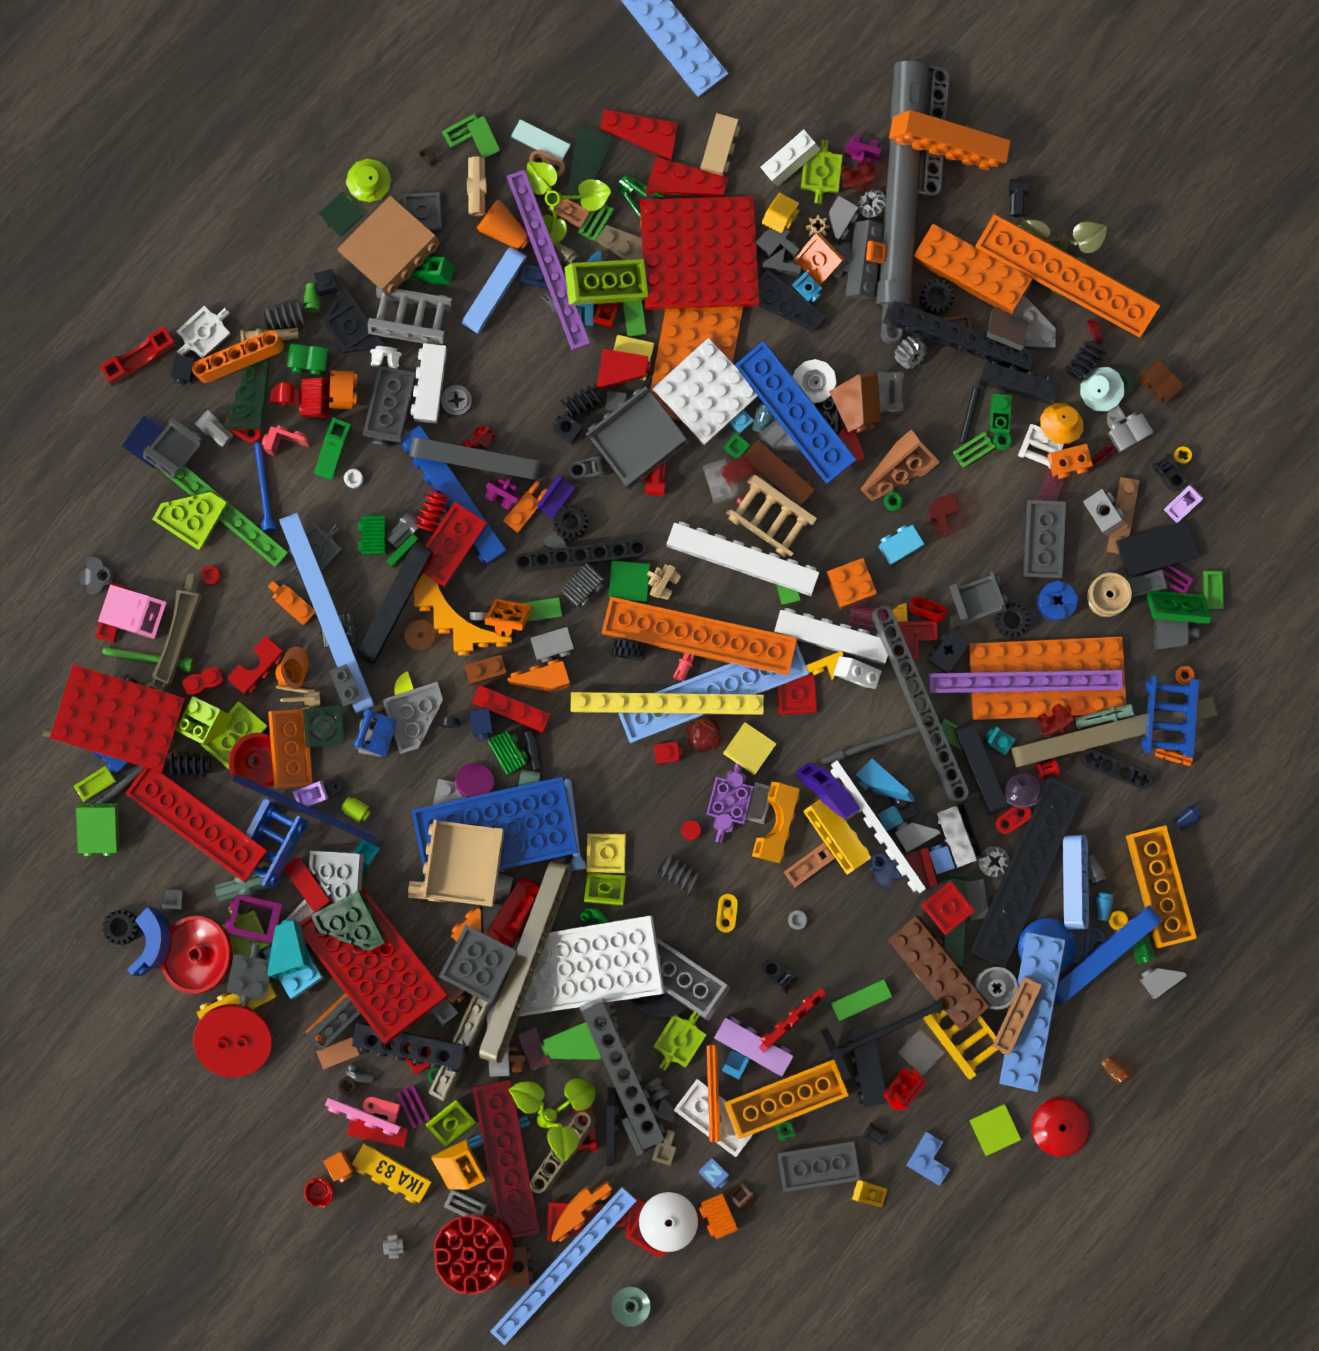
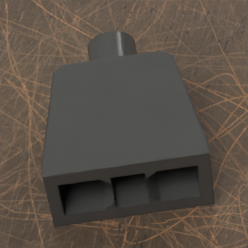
(1173, 634)

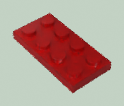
(452, 543)

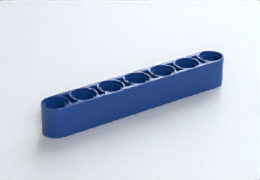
(1106, 953)

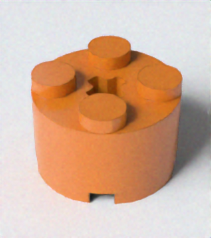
(342, 389)

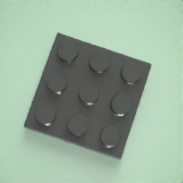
(478, 964)

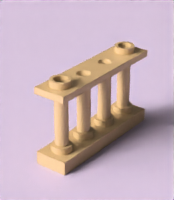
(772, 497)

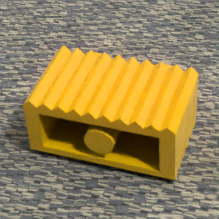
(781, 213)

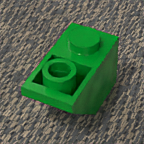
(1000, 413)

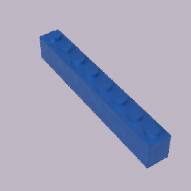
(443, 479)

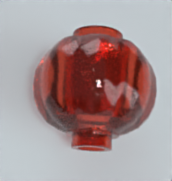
(703, 735)

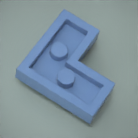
(923, 1161)

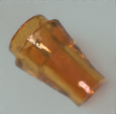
(1115, 1070)

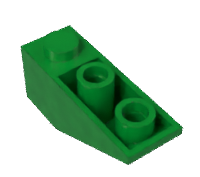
(333, 448)

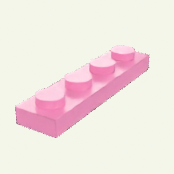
(355, 1114)

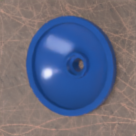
(1051, 928)

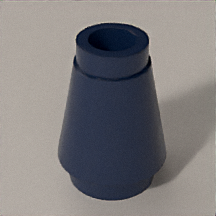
(1188, 817)

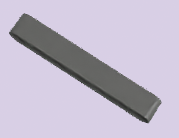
(475, 458)

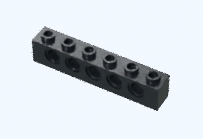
(457, 1052)

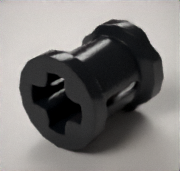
(875, 1134)

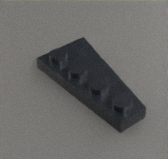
(785, 302)

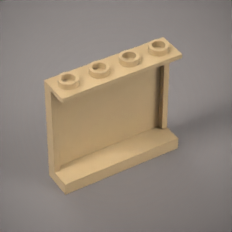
(462, 863)

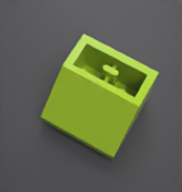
(203, 721)

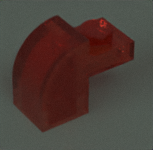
(737, 470)
(941, 508)

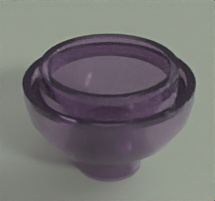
(1023, 795)

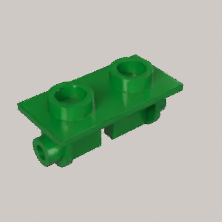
(1143, 950)

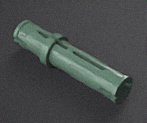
(1104, 716)

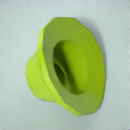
(364, 188)

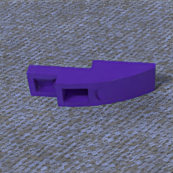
(829, 789)

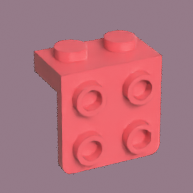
(273, 438)

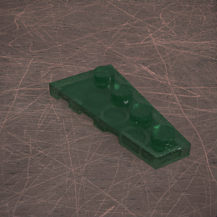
(588, 158)
(250, 399)

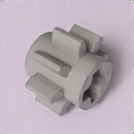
(393, 1246)

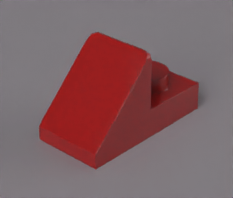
(606, 314)

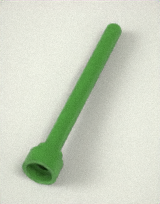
(183, 664)

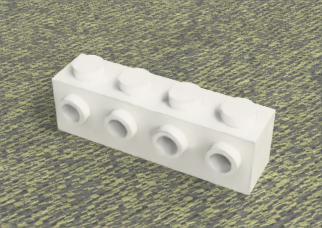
(429, 384)

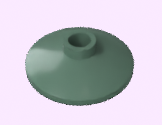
(627, 1316)

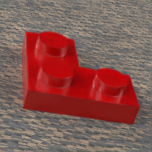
(917, 632)

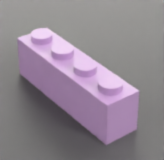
(748, 1043)

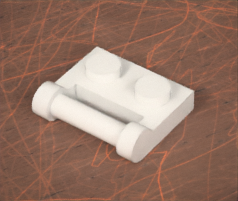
(1036, 438)

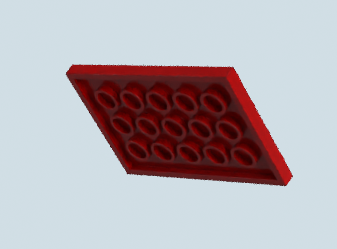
(117, 718)

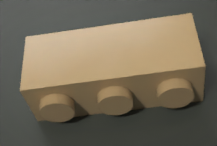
(720, 144)

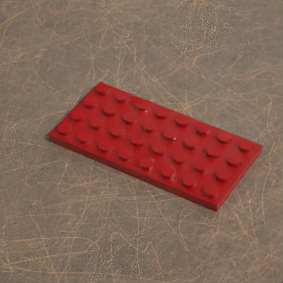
(383, 983)

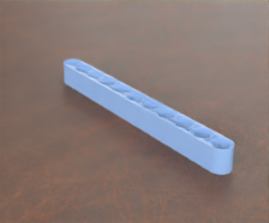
(324, 604)

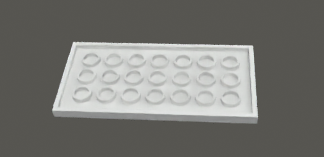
(595, 962)

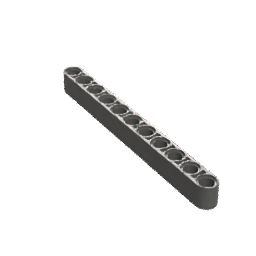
(912, 697)

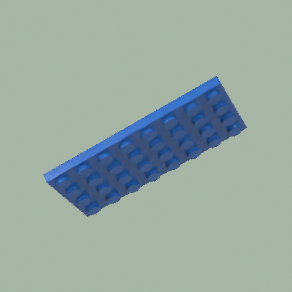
(532, 815)

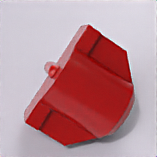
(285, 394)

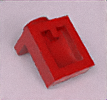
(667, 752)

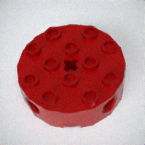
(475, 1236)

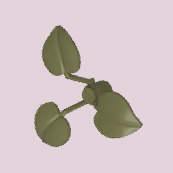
(1086, 233)

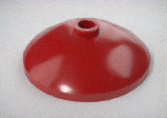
(249, 746)
(1046, 1127)

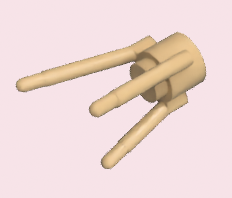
(311, 698)

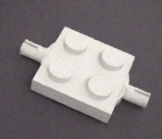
(203, 332)

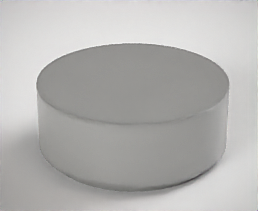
(477, 615)
(797, 920)

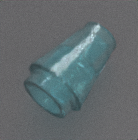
(761, 418)

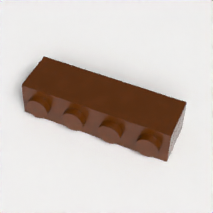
(778, 474)

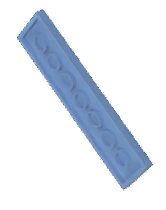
(1042, 963)

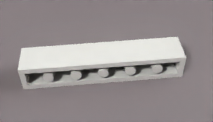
(831, 636)

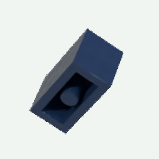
(482, 724)

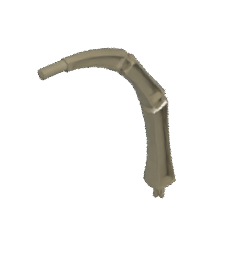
(184, 612)

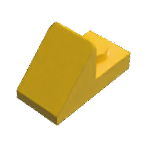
(829, 662)
(869, 1193)

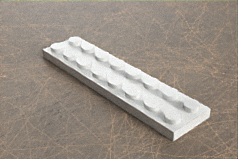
(881, 835)

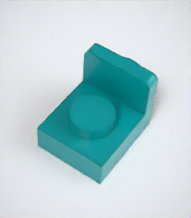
(999, 740)
(370, 853)

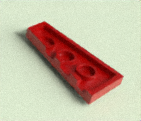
(681, 179)

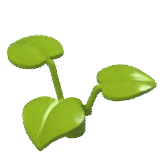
(543, 176)
(529, 1097)

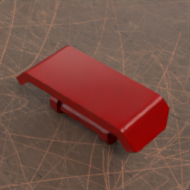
(514, 912)

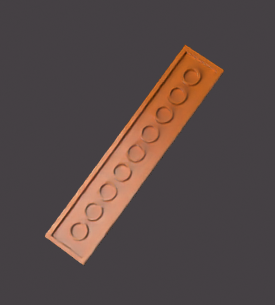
(1067, 275)
(699, 636)

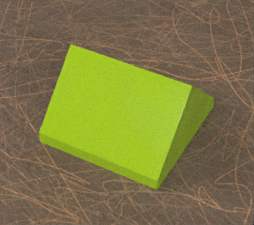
(605, 889)
(451, 1123)

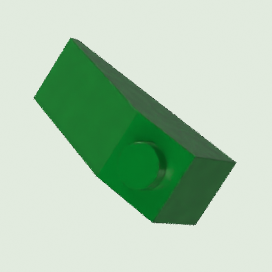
(434, 270)

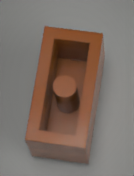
(485, 670)

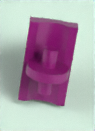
(861, 151)
(495, 489)

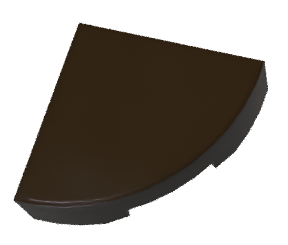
(427, 156)

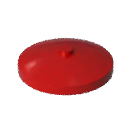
(197, 955)

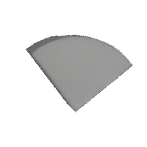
(1115, 415)

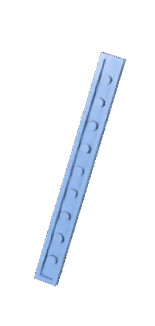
(563, 1265)

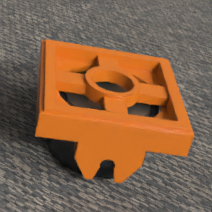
(508, 617)

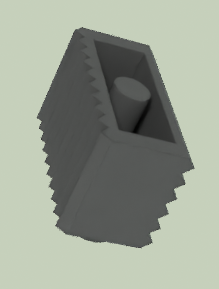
(582, 585)

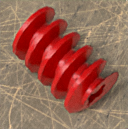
(433, 510)

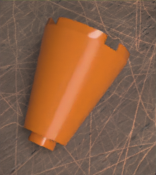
(503, 226)

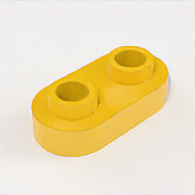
(726, 913)

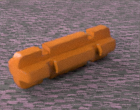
(1173, 756)

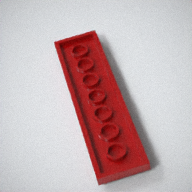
(197, 823)

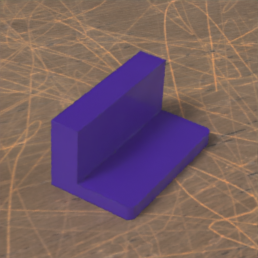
(556, 496)

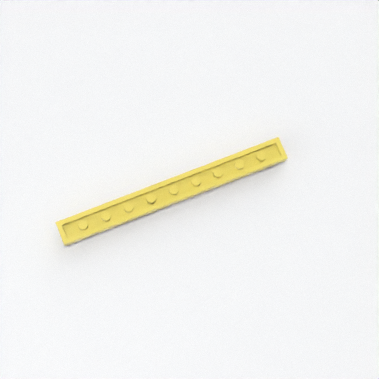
(667, 703)

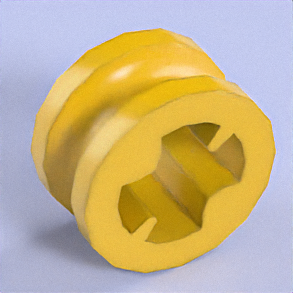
(1181, 461)

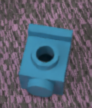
(799, 287)

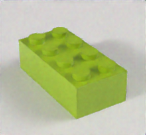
(606, 282)

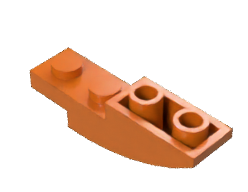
(573, 1213)

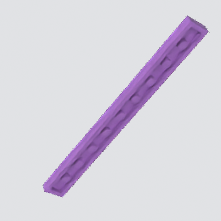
(547, 259)
(1025, 681)

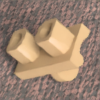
(659, 580)

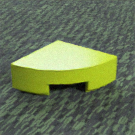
(403, 684)

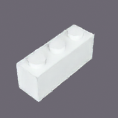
(790, 158)

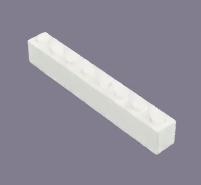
(742, 559)

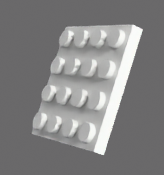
(705, 391)

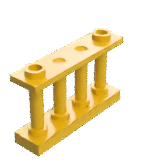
(957, 1051)

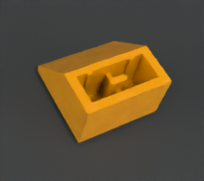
(459, 1166)

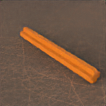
(713, 1093)

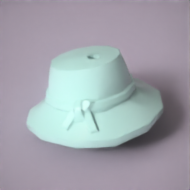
(1111, 389)

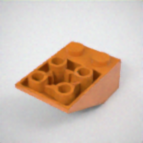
(547, 678)

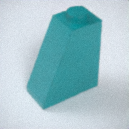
(288, 950)

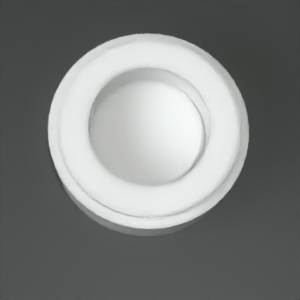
(353, 478)

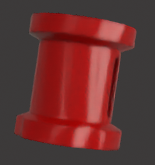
(1047, 768)

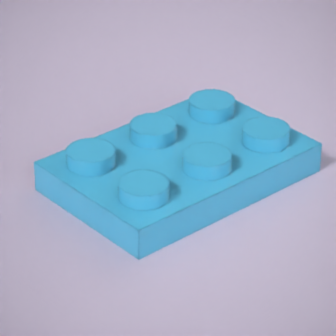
(300, 981)

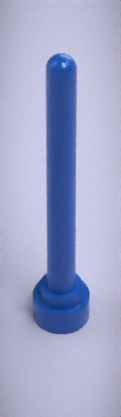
(268, 522)

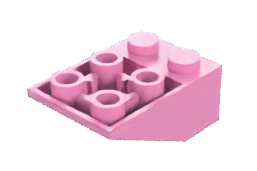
(132, 611)

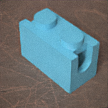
(901, 544)

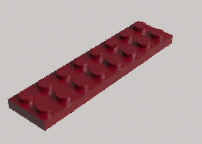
(506, 1158)

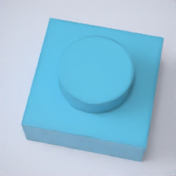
(741, 421)
(890, 818)

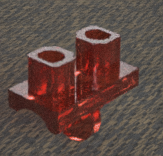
(858, 178)
(1057, 722)

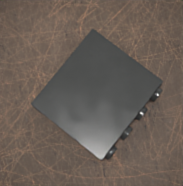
(637, 437)

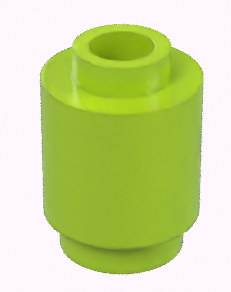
(356, 809)

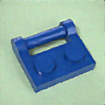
(381, 733)

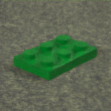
(1178, 607)

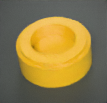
(1117, 920)

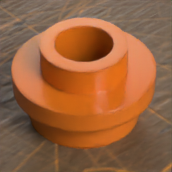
(1191, 675)

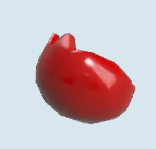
(319, 1192)

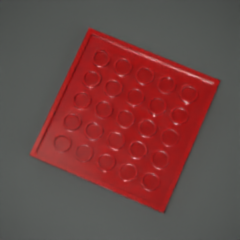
(699, 252)

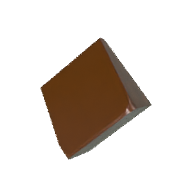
(742, 1197)

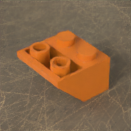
(474, 920)

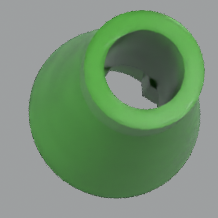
(311, 299)

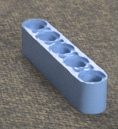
(494, 290)
(1076, 882)

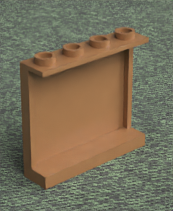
(389, 246)

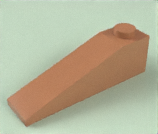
(903, 462)

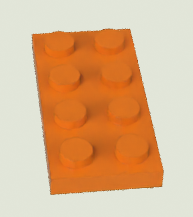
(289, 752)

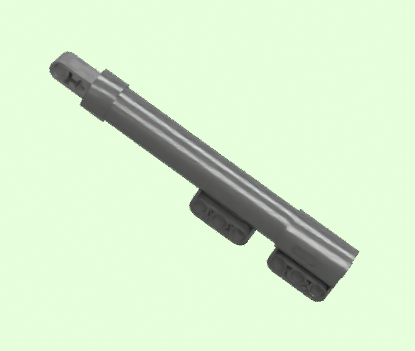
(907, 181)

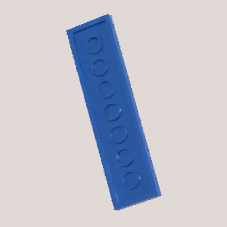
(796, 412)

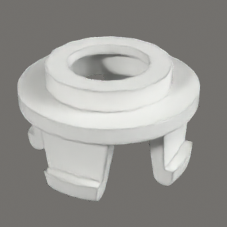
(391, 353)

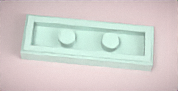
(540, 140)

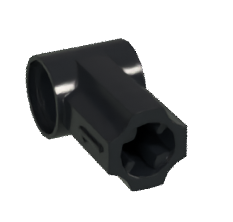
(1019, 192)

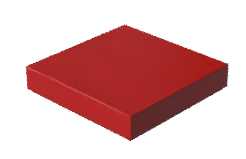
(797, 696)
(948, 907)

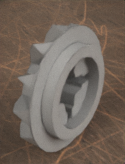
(878, 203)
(449, 394)
(994, 871)

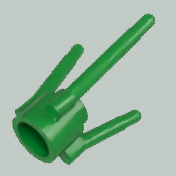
(629, 185)

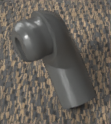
(358, 1076)

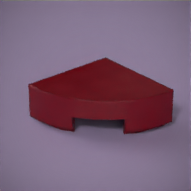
(1095, 331)

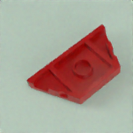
(633, 1229)

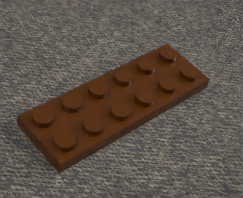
(939, 972)

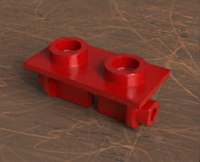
(480, 437)

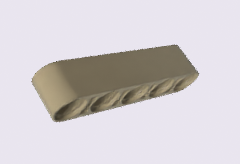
(544, 1172)

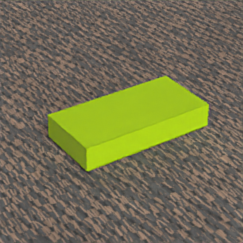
(95, 783)

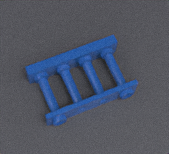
(1187, 727)
(259, 827)

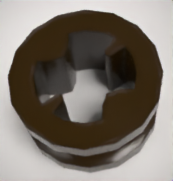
(343, 1090)

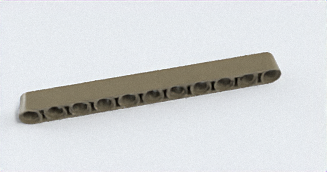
(1103, 734)
(525, 962)

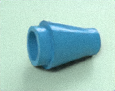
(1104, 905)

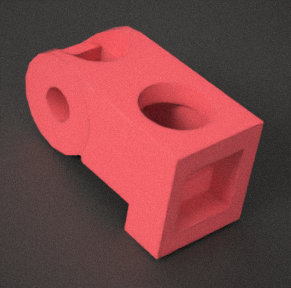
(384, 1107)

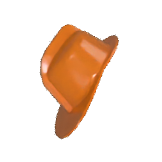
(292, 668)

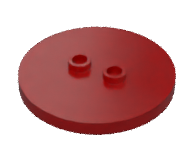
(232, 1040)

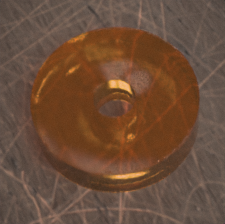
(424, 642)

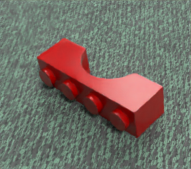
(151, 349)
(511, 709)

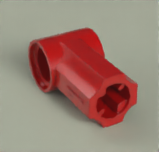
(655, 481)

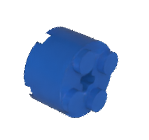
(1058, 612)

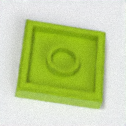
(995, 1130)

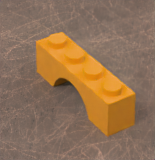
(783, 800)

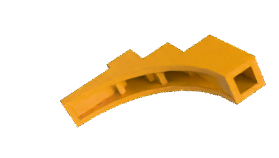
(465, 635)

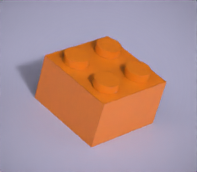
(851, 583)

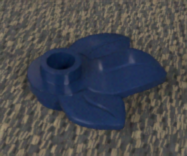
(887, 870)

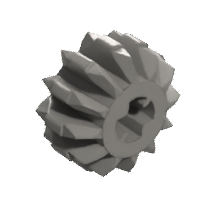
(910, 352)

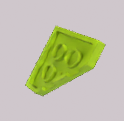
(192, 517)

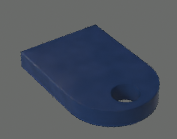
(1084, 942)

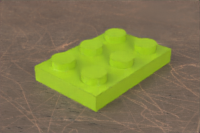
(241, 724)

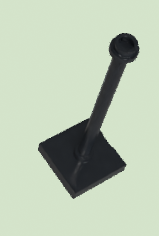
(839, 1052)

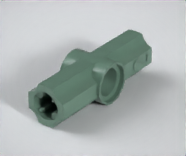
(230, 889)

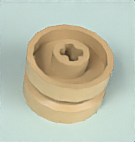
(1117, 587)

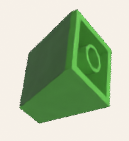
(572, 1044)

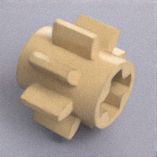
(812, 228)

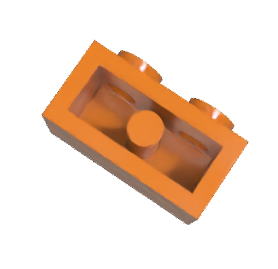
(1069, 461)

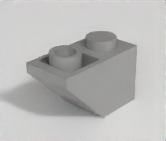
(841, 216)

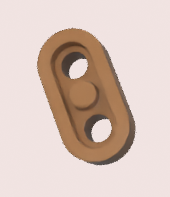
(549, 159)

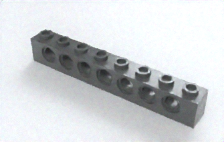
(646, 1136)

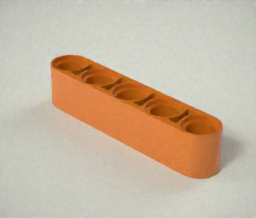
(246, 358)

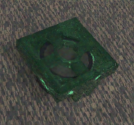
(324, 727)

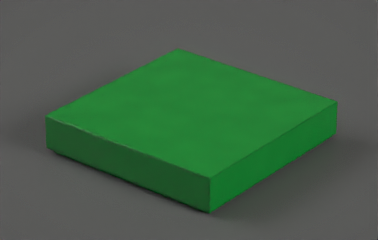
(629, 581)

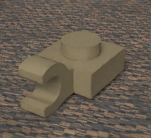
(664, 1150)

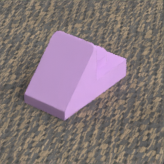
(1183, 503)
(311, 794)

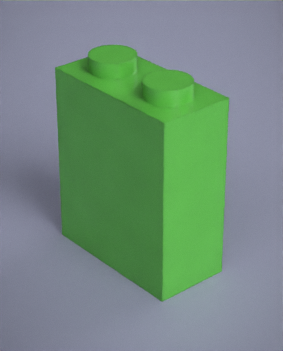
(98, 829)

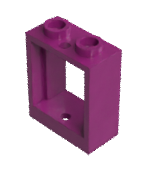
(249, 935)

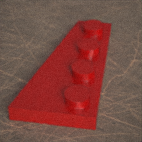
(650, 133)
(794, 1017)
(556, 1208)

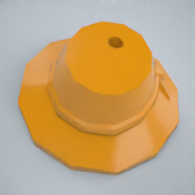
(1061, 429)

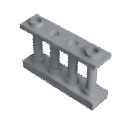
(410, 332)

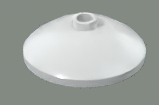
(672, 1207)

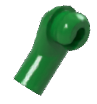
(593, 914)

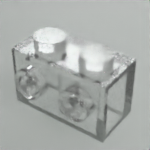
(717, 484)

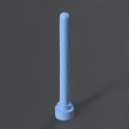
(577, 861)

